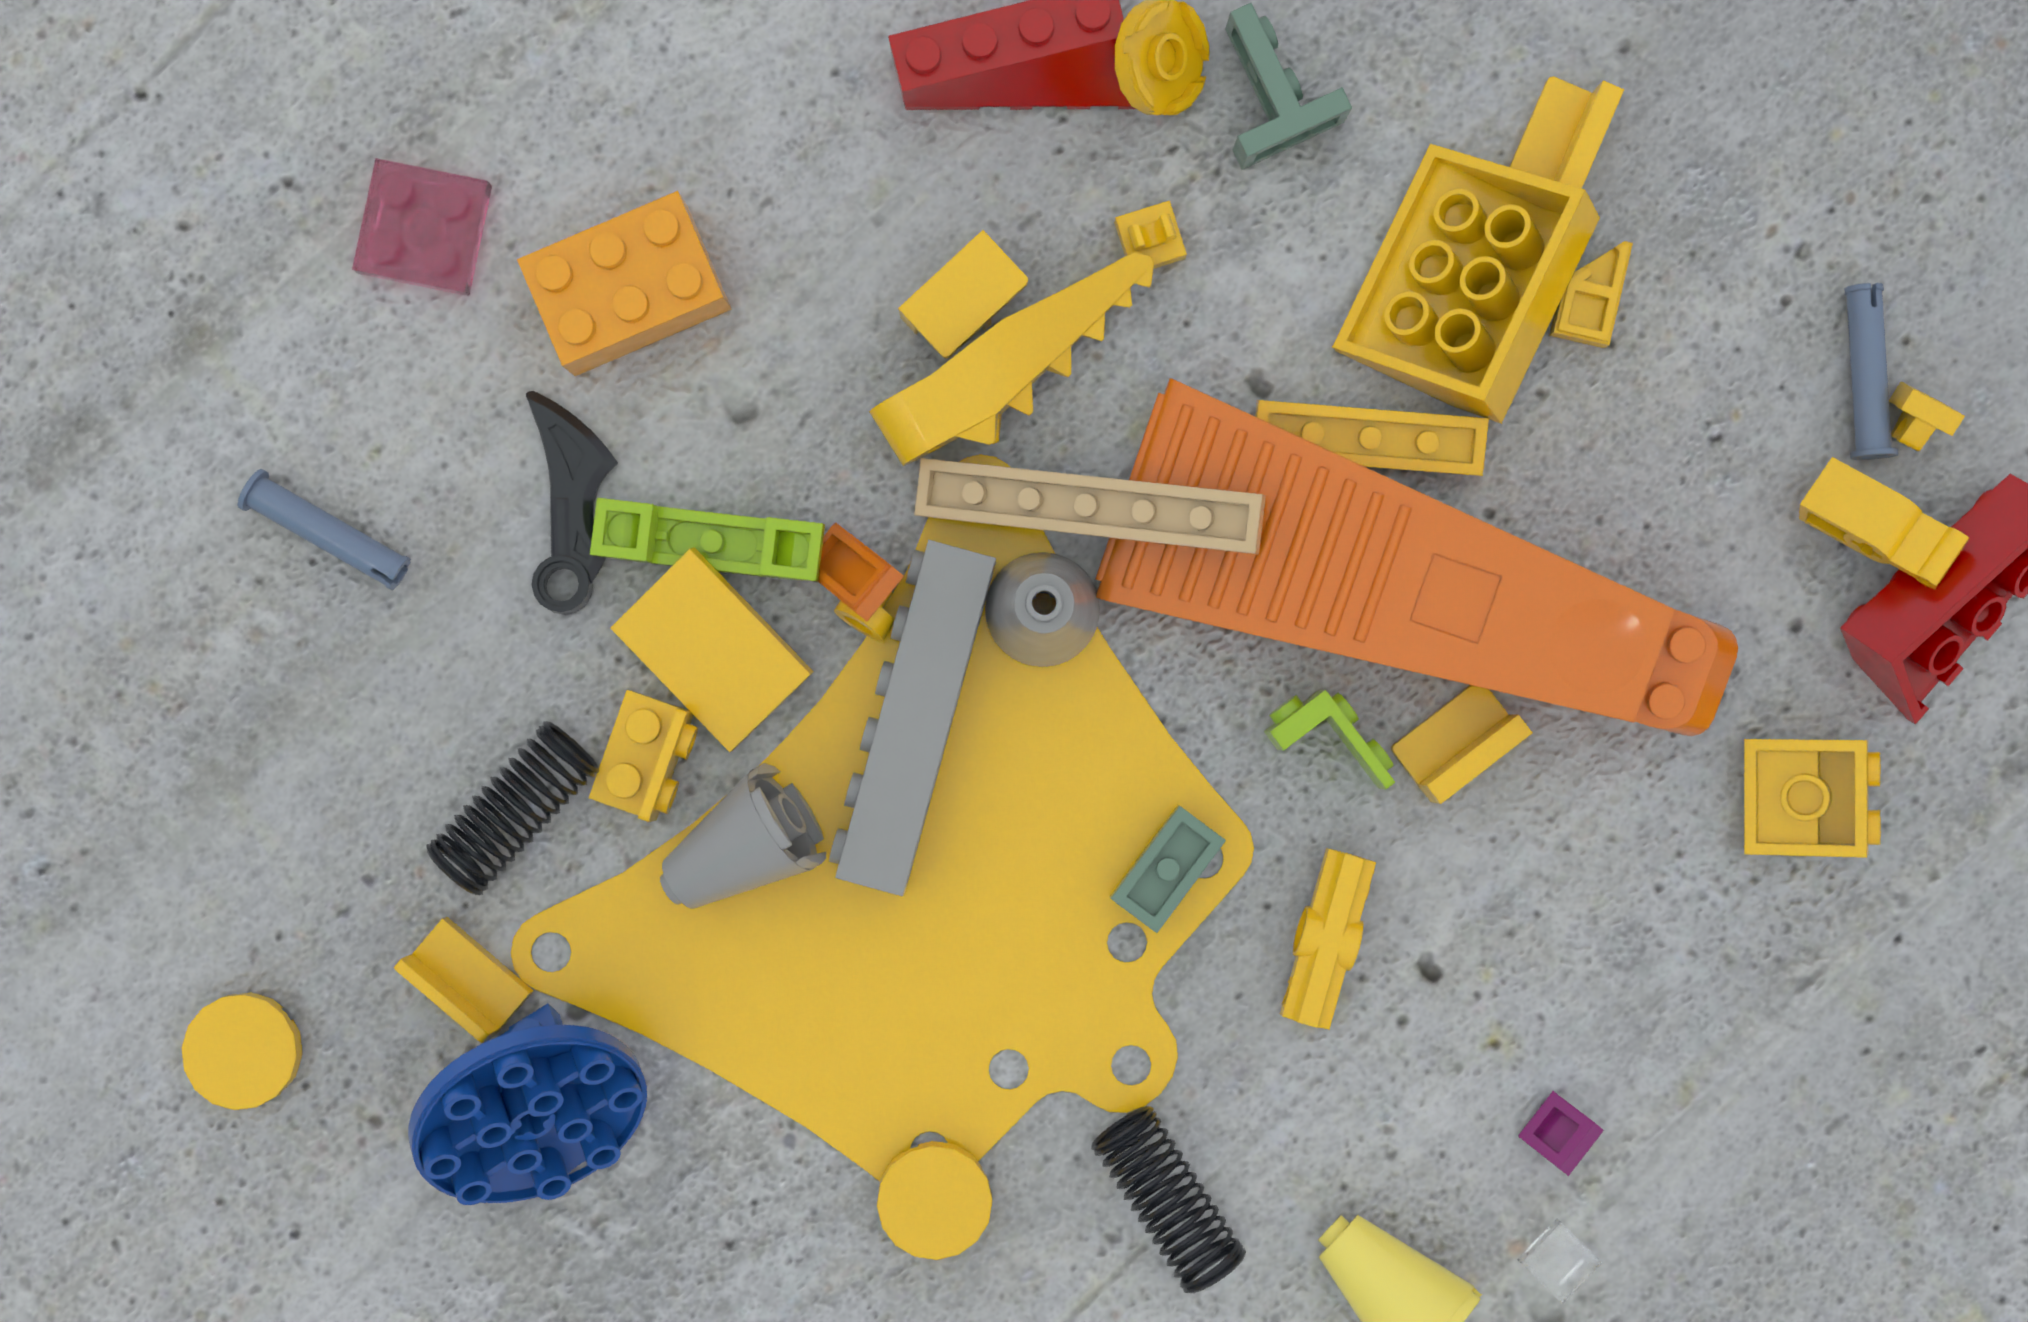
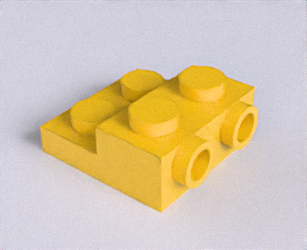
(1810, 797)

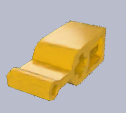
(1880, 523)

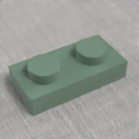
(1167, 868)

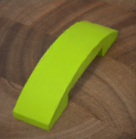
(726, 541)

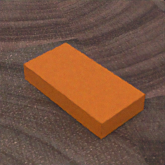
(855, 572)

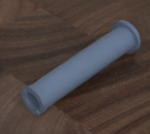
(1869, 372)
(323, 530)

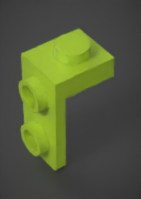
(1297, 718)

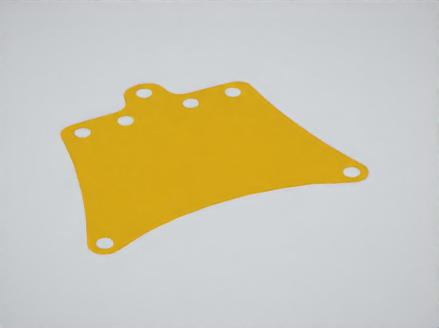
(887, 1007)

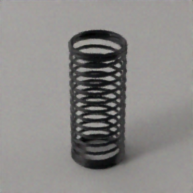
(460, 853)
(1122, 1136)

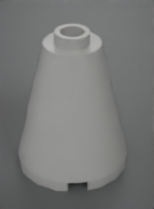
(1038, 637)
(744, 843)

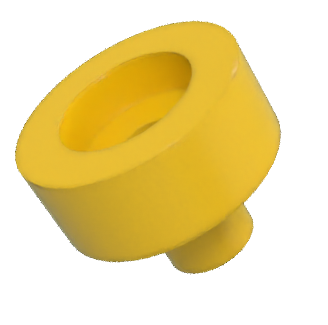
(875, 628)

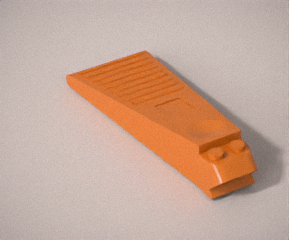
(1405, 580)

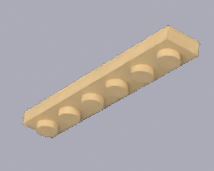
(1091, 505)

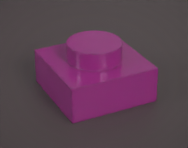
(1560, 1133)

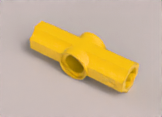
(1327, 938)

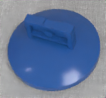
(527, 1112)

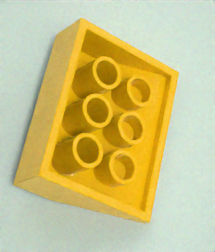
(1468, 280)

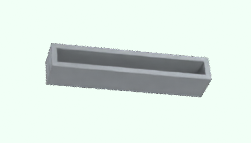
(915, 717)

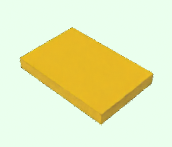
(711, 649)

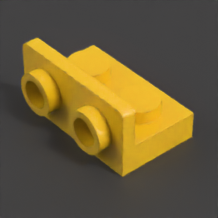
(643, 756)

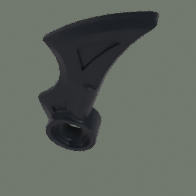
(576, 470)

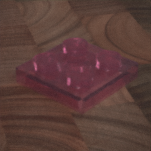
(422, 227)

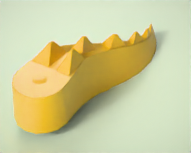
(1003, 363)

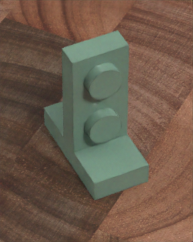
(1277, 93)

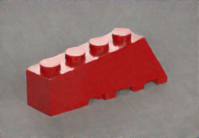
(1014, 58)
(1917, 633)

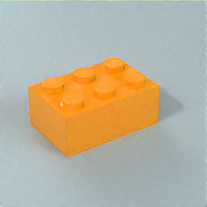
(624, 284)

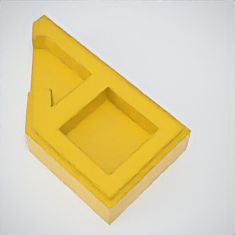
(1593, 299)

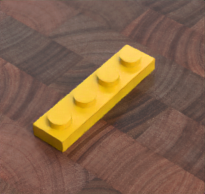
(1386, 436)

